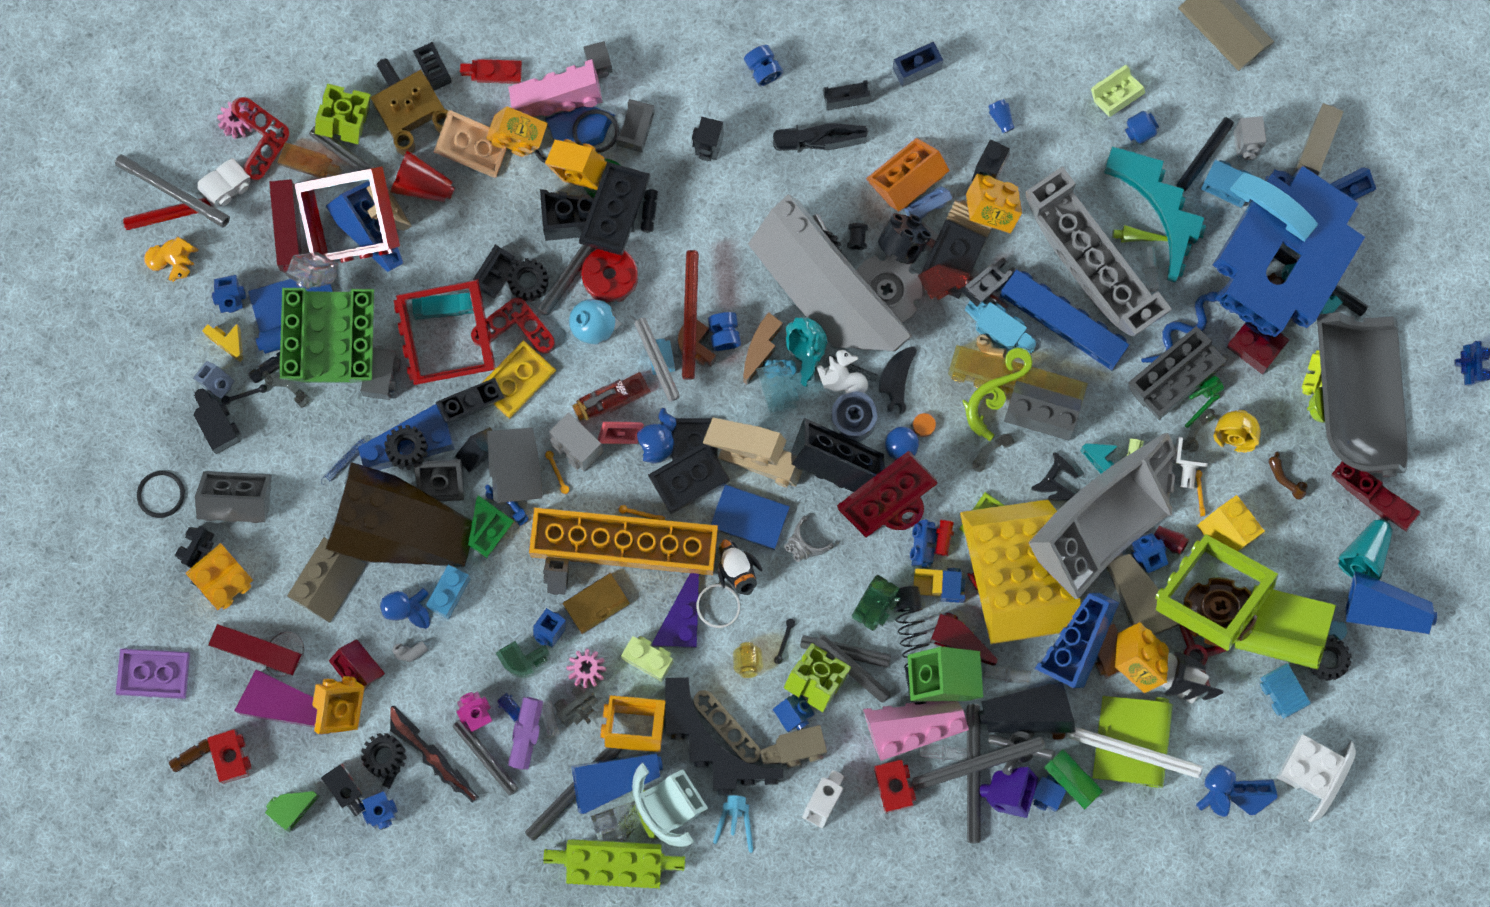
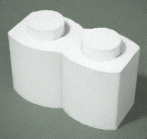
(224, 183)

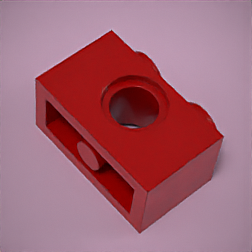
(219, 747)
(892, 800)

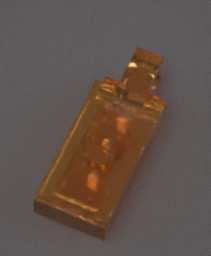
(307, 161)

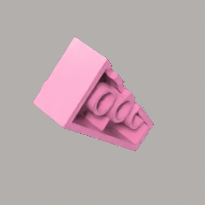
(557, 91)

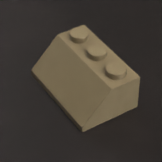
(325, 581)

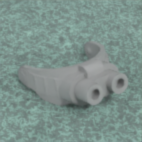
(800, 548)

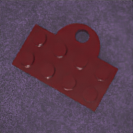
(889, 497)

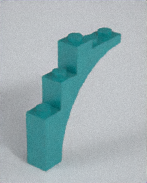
(1146, 177)

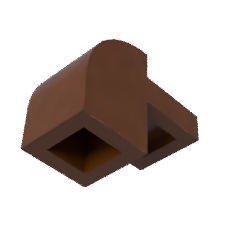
(703, 355)

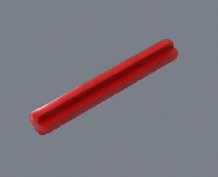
(159, 215)

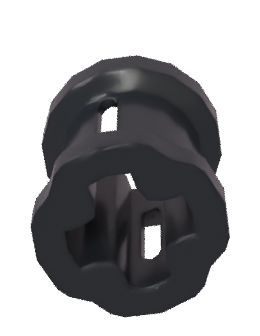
(857, 236)

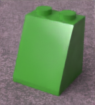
(945, 675)

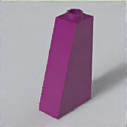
(276, 701)

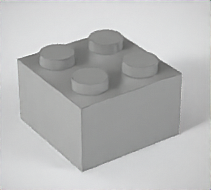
(576, 442)

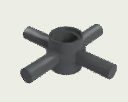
(1017, 738)

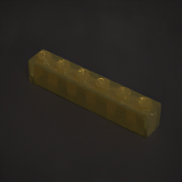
(983, 367)

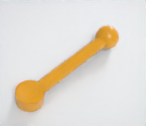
(564, 488)
(1200, 496)
(623, 509)

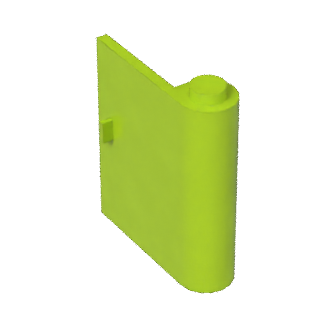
(1290, 629)
(1138, 723)

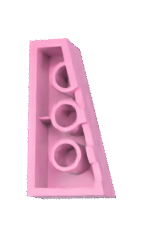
(913, 725)

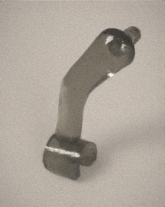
(274, 380)
(1190, 443)
(980, 461)

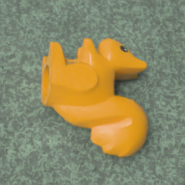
(172, 252)

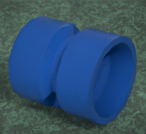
(762, 63)
(724, 332)

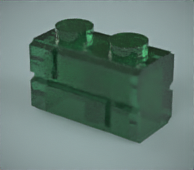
(875, 603)

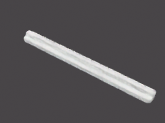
(1136, 752)

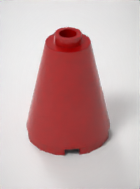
(421, 180)

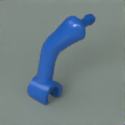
(519, 516)

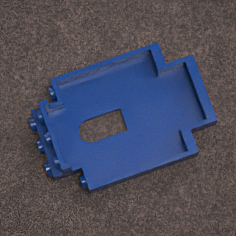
(1316, 272)

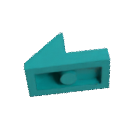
(1097, 455)

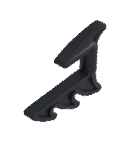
(1049, 485)
(1181, 685)

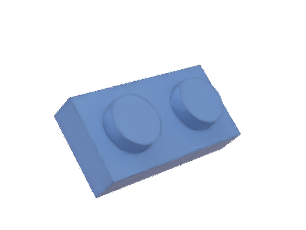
(932, 200)

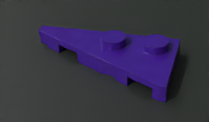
(681, 622)

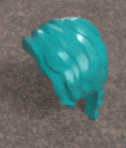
(808, 343)

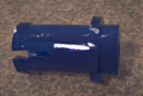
(509, 706)

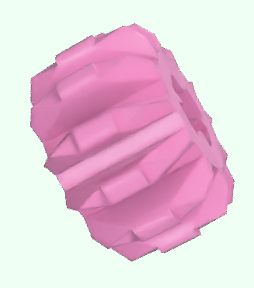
(228, 122)
(577, 667)

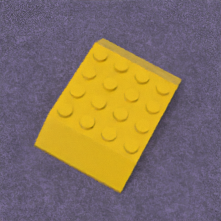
(1013, 587)

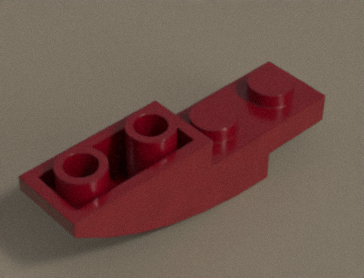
(1376, 496)

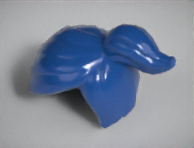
(657, 438)

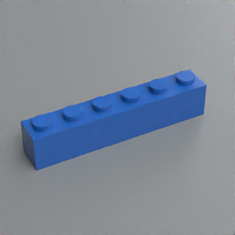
(1064, 319)

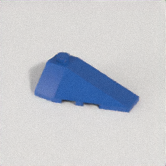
(352, 217)

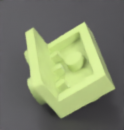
(1117, 91)

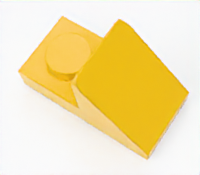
(231, 343)

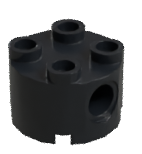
(904, 238)

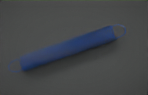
(343, 460)

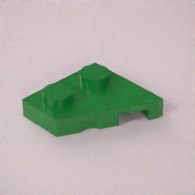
(487, 527)

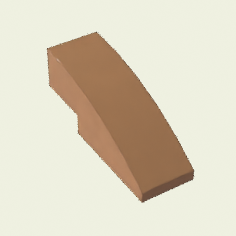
(761, 346)

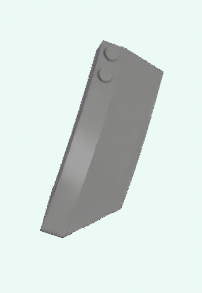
(1107, 516)

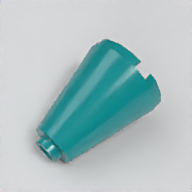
(1368, 550)

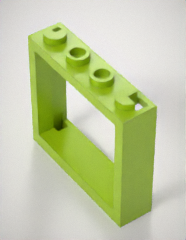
(1197, 623)

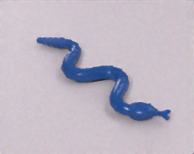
(1202, 320)

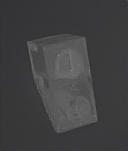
(616, 823)

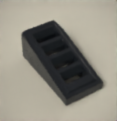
(438, 78)

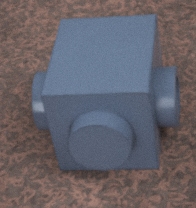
(214, 379)

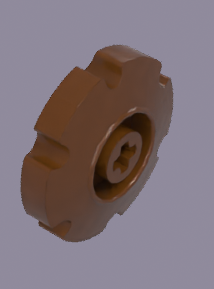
(1219, 603)

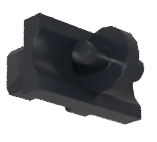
(198, 548)

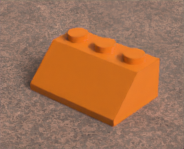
(908, 174)

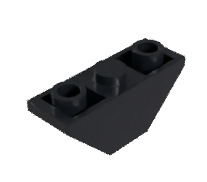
(469, 401)

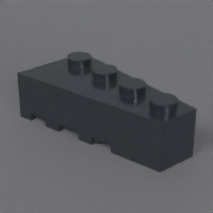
(564, 214)

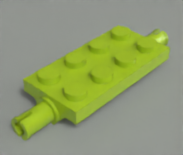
(613, 863)

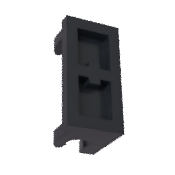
(847, 96)
(495, 271)

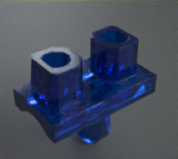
(1471, 363)

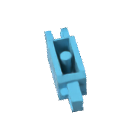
(1000, 326)

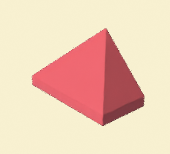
(619, 432)

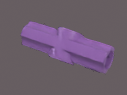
(525, 733)

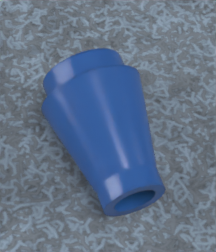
(1001, 115)

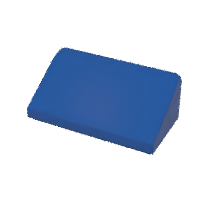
(1356, 183)

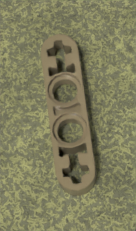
(727, 726)

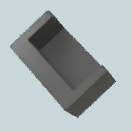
(636, 126)

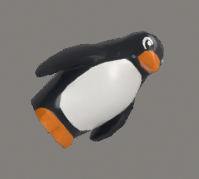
(737, 568)

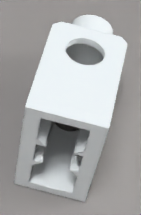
(821, 805)

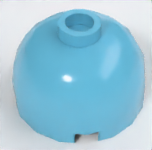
(592, 321)

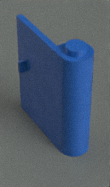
(267, 310)

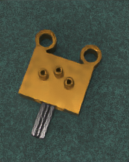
(406, 105)

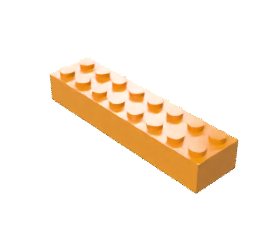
(624, 541)

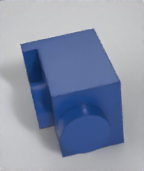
(953, 586)

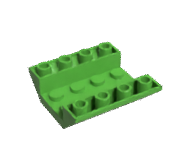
(326, 336)

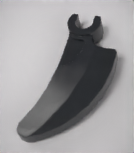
(894, 378)

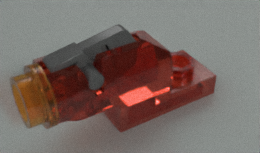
(611, 397)

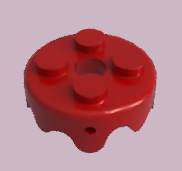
(612, 289)

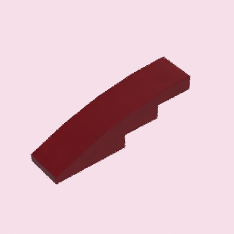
(255, 649)

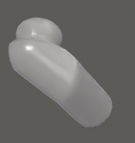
(407, 653)

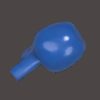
(398, 606)
(1220, 783)

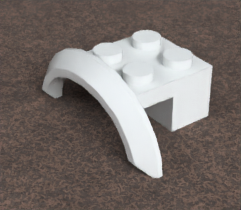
(1316, 771)

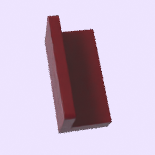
(356, 662)

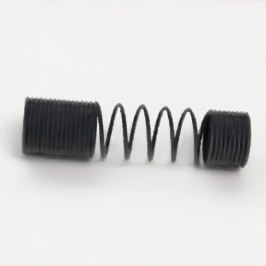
(909, 598)

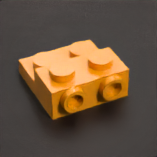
(220, 577)
(338, 705)

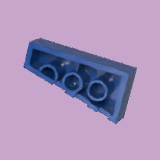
(428, 422)
(1080, 642)

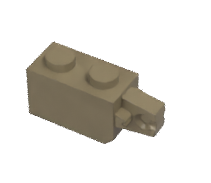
(796, 747)

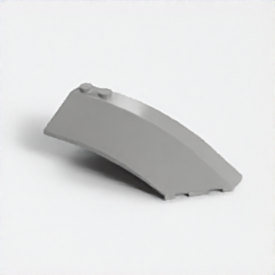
(824, 281)

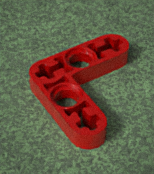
(267, 139)
(520, 320)

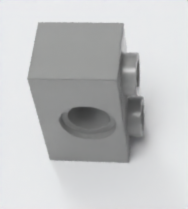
(1249, 137)

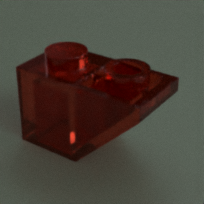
(942, 278)

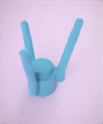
(735, 807)

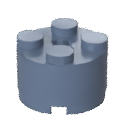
(845, 407)

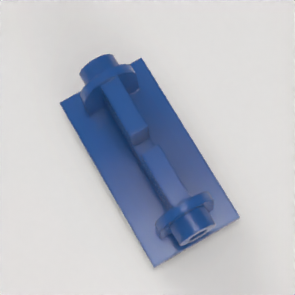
(923, 533)

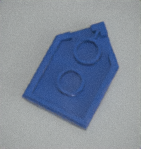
(590, 129)

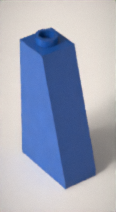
(1387, 606)
(608, 779)

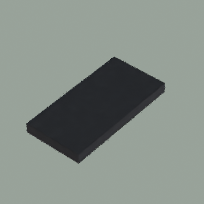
(614, 208)

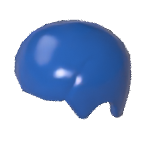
(900, 441)

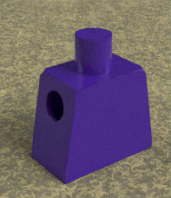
(1012, 792)

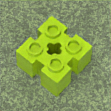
(342, 113)
(817, 677)

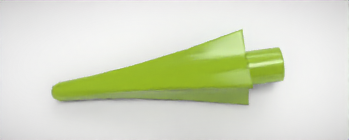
(1131, 234)

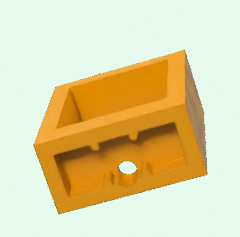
(634, 706)

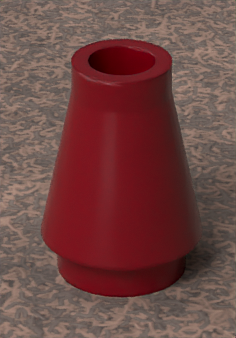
(1173, 540)

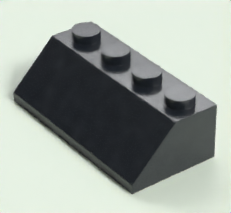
(835, 456)

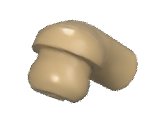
(986, 346)

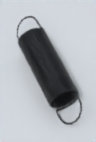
(389, 780)

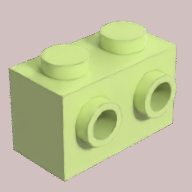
(646, 658)

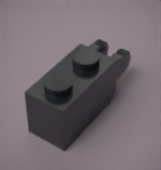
(214, 422)

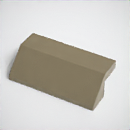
(1228, 29)

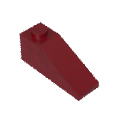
(955, 634)

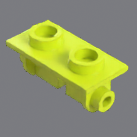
(1313, 381)

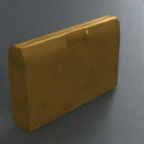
(596, 603)

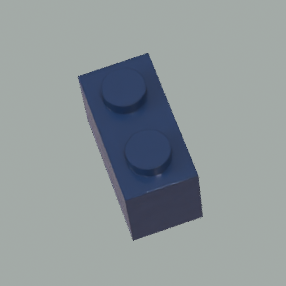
(918, 64)

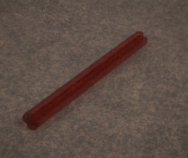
(690, 315)

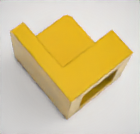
(929, 581)

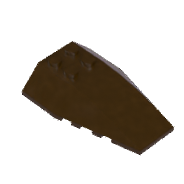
(396, 523)

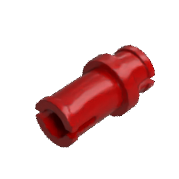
(944, 537)

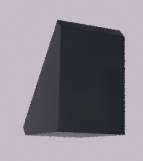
(474, 450)

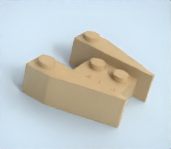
(753, 450)

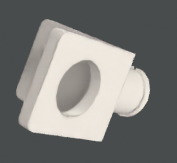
(1189, 467)

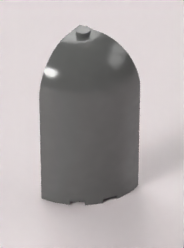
(1363, 392)

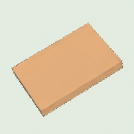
(466, 143)

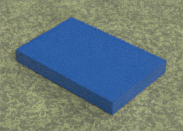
(750, 517)

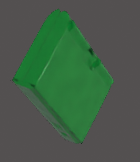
(1073, 779)

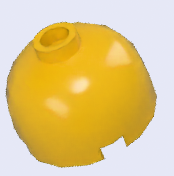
(1239, 430)

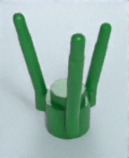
(1210, 388)

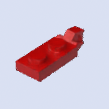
(493, 71)

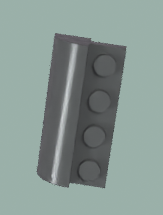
(1177, 373)

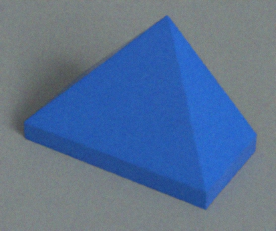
(1253, 795)

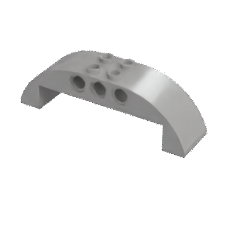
(1092, 256)

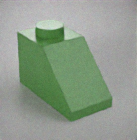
(290, 808)

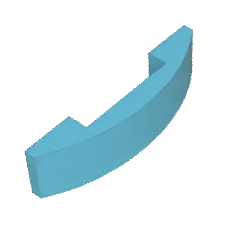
(1277, 203)

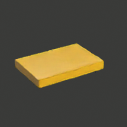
(520, 377)

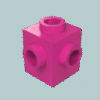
(473, 710)

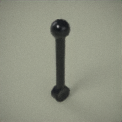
(226, 399)
(790, 623)

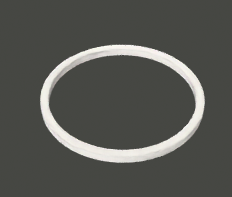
(698, 611)

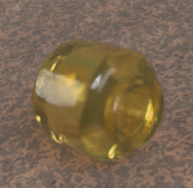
(747, 660)

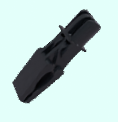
(819, 137)

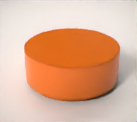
(924, 425)

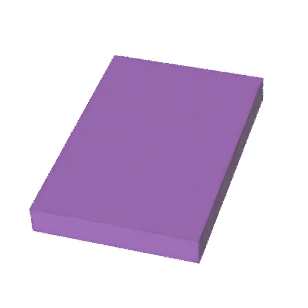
(152, 673)

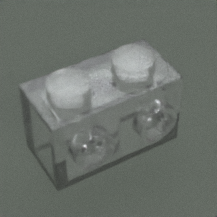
(312, 270)

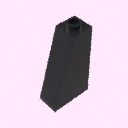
(1030, 711)

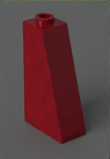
(285, 222)

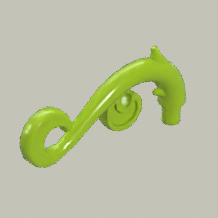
(971, 408)

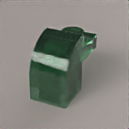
(520, 665)

